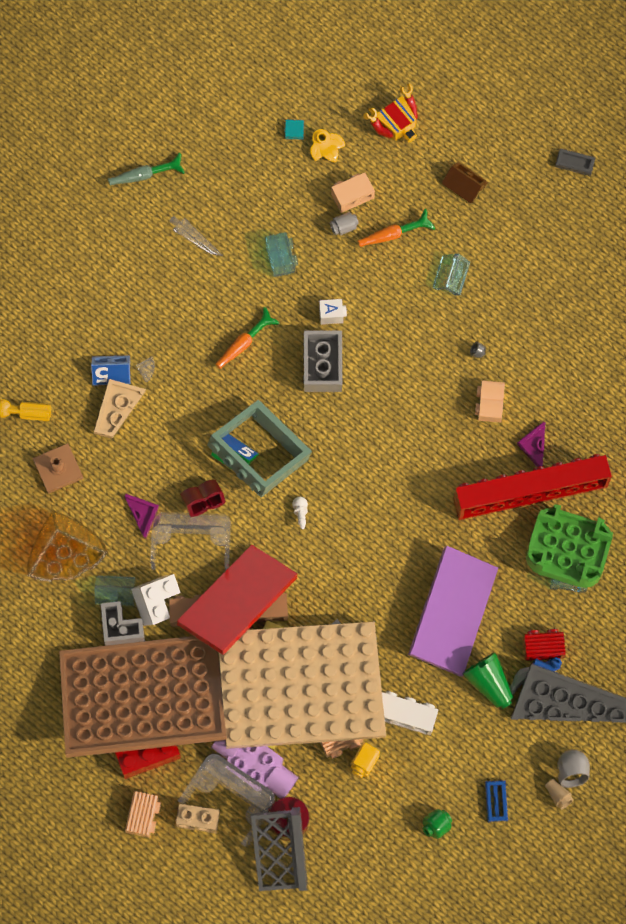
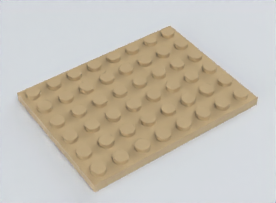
(302, 686)

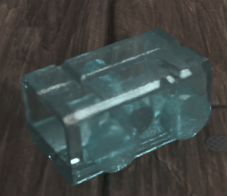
(280, 254)

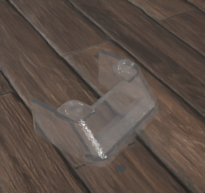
(173, 522)
(219, 770)

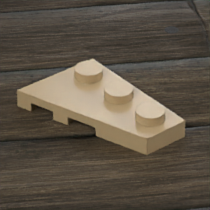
(116, 407)

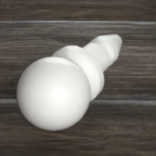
(300, 509)

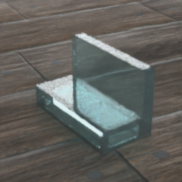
(451, 273)
(114, 589)

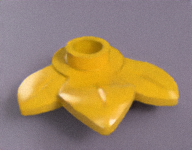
(326, 148)

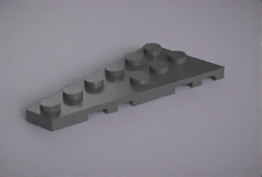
(563, 698)

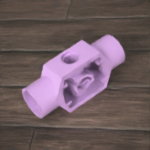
(261, 765)

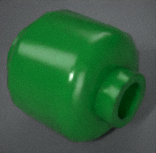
(437, 823)

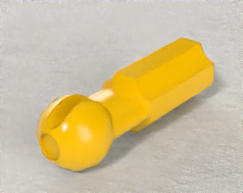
(26, 410)

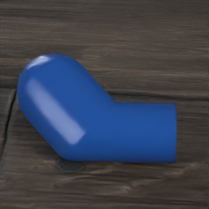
(552, 664)

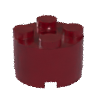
(287, 804)

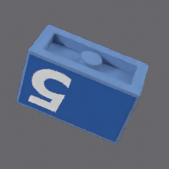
(112, 368)

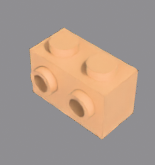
(352, 192)

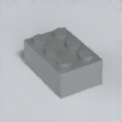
(322, 361)

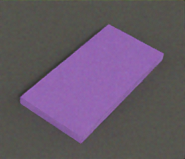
(453, 611)

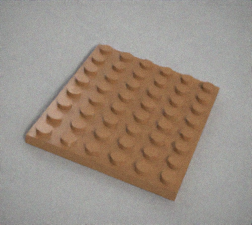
(141, 696)

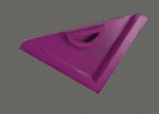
(533, 444)
(143, 513)

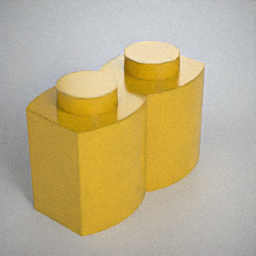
(364, 760)

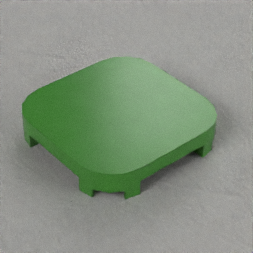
(569, 547)

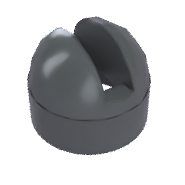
(477, 350)

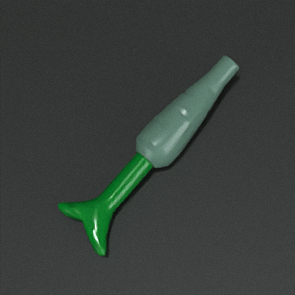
(145, 172)

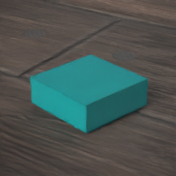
(294, 129)

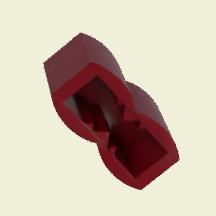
(201, 498)

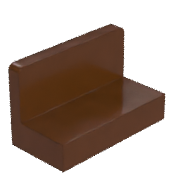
(464, 182)

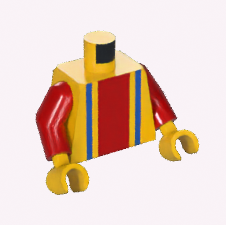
(397, 118)

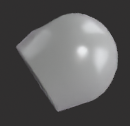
(573, 763)

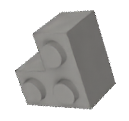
(118, 630)

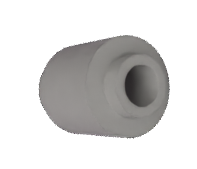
(344, 223)

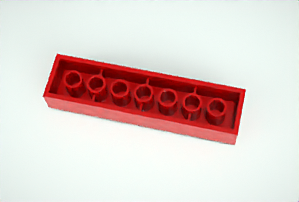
(532, 486)

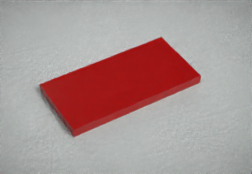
(237, 599)

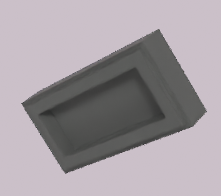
(575, 162)

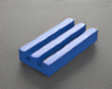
(497, 818)

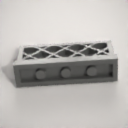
(297, 850)

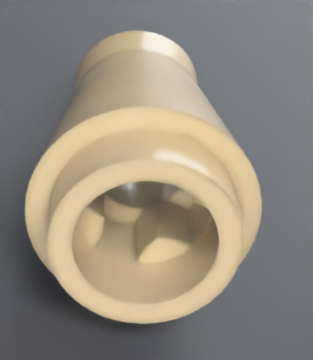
(559, 794)

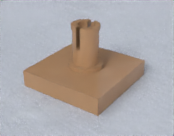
(58, 468)

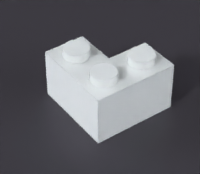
(151, 596)

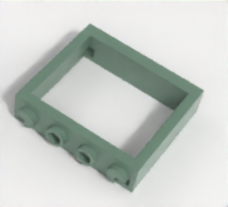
(278, 430)

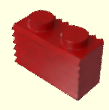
(544, 645)

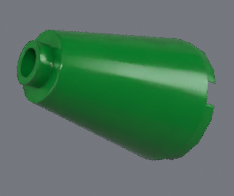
(490, 680)

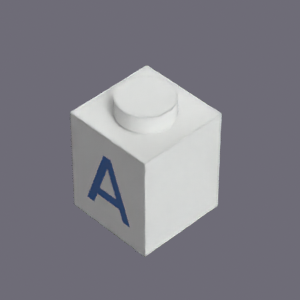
(332, 311)

